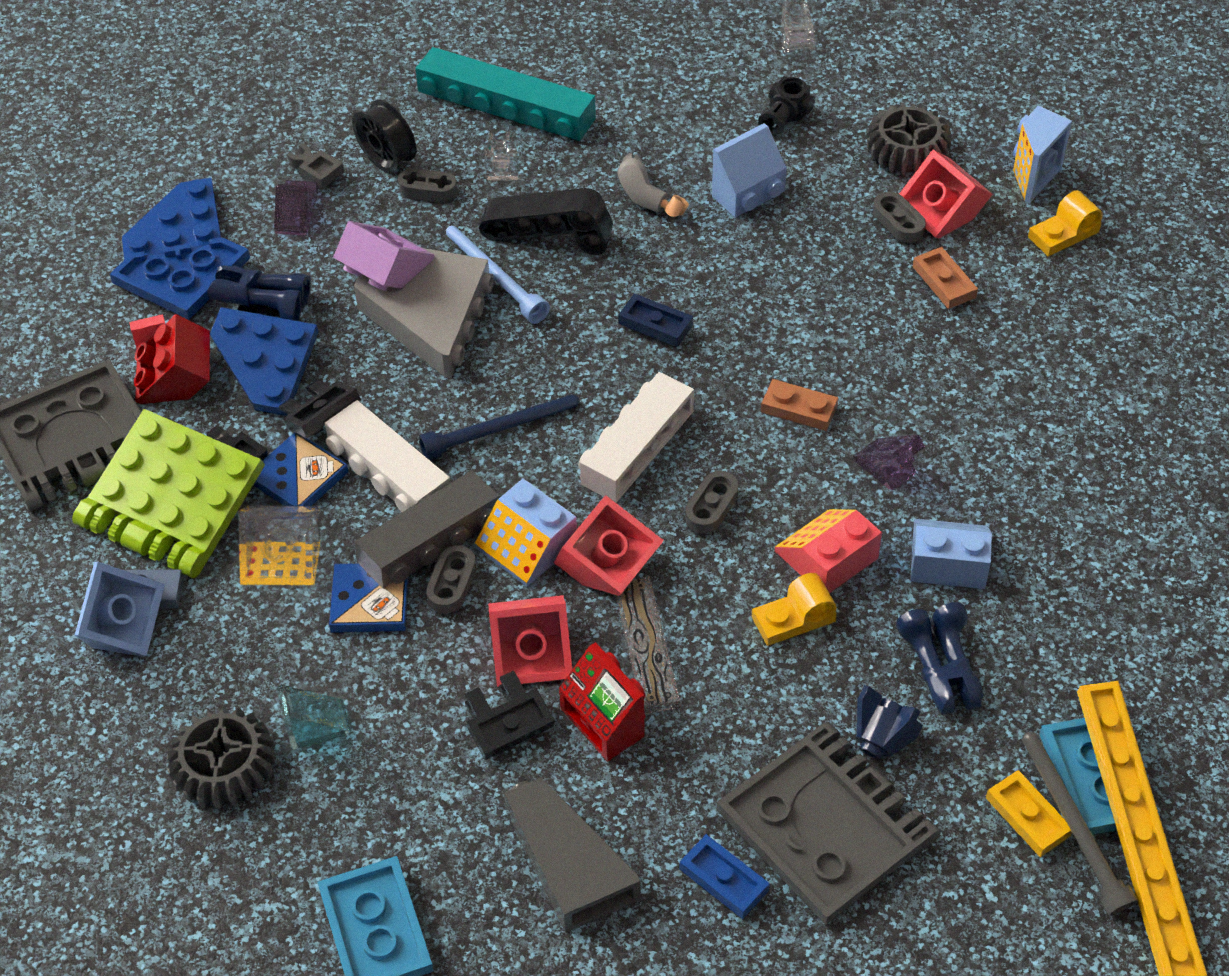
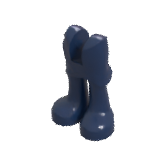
(248, 287)
(947, 624)

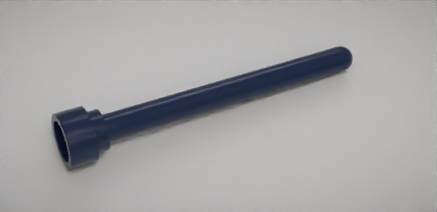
(435, 444)

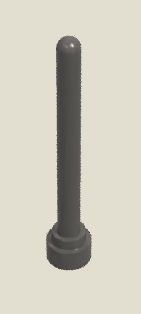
(1114, 892)

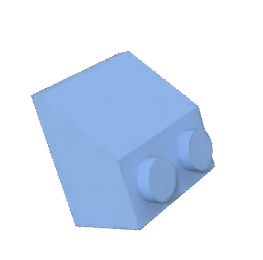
(747, 171)
(950, 553)

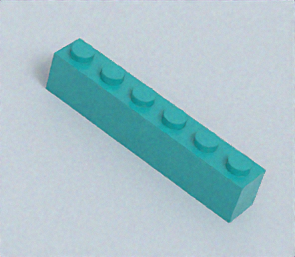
(506, 93)

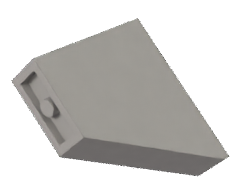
(434, 309)

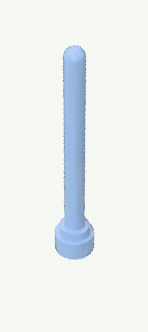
(532, 306)

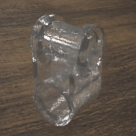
(797, 26)

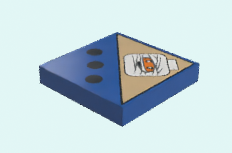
(299, 472)
(363, 605)

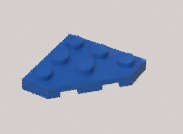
(180, 218)
(179, 275)
(264, 354)

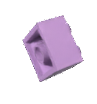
(380, 255)

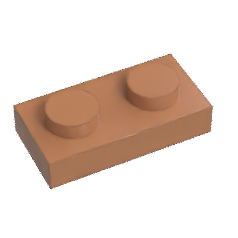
(945, 277)
(799, 404)

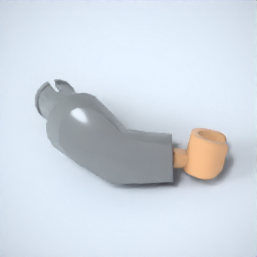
(637, 185)

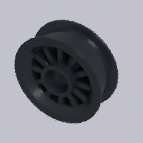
(384, 136)

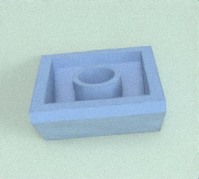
(119, 610)

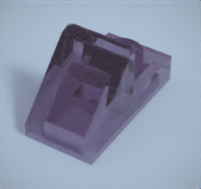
(294, 206)
(890, 459)

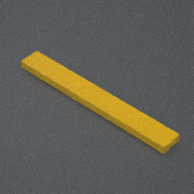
(1140, 831)

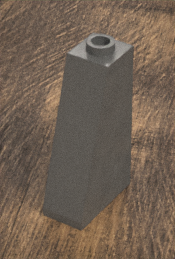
(570, 859)

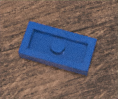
(724, 876)

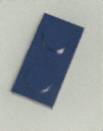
(655, 320)

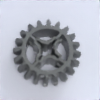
(906, 136)
(237, 769)

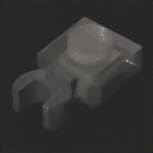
(501, 159)

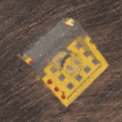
(279, 545)

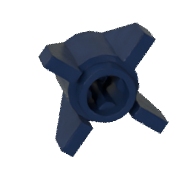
(884, 724)

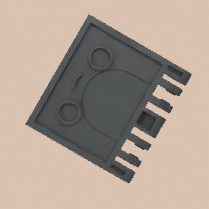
(65, 430)
(824, 824)

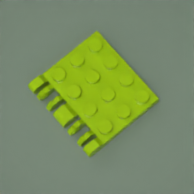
(169, 488)

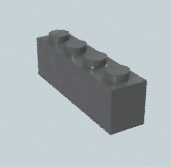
(426, 530)

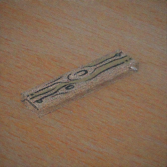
(647, 646)

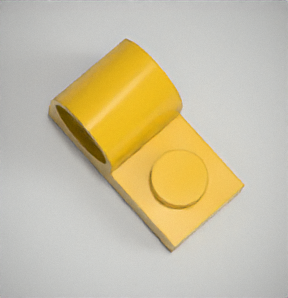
(1074, 221)
(803, 610)

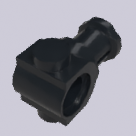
(788, 103)

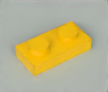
(1029, 813)

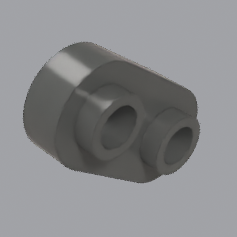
(899, 217)
(710, 505)
(451, 582)

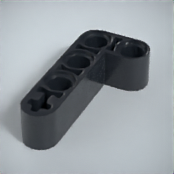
(549, 214)

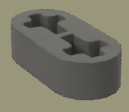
(427, 185)

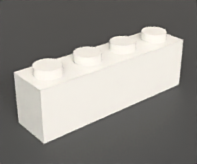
(636, 436)
(383, 456)

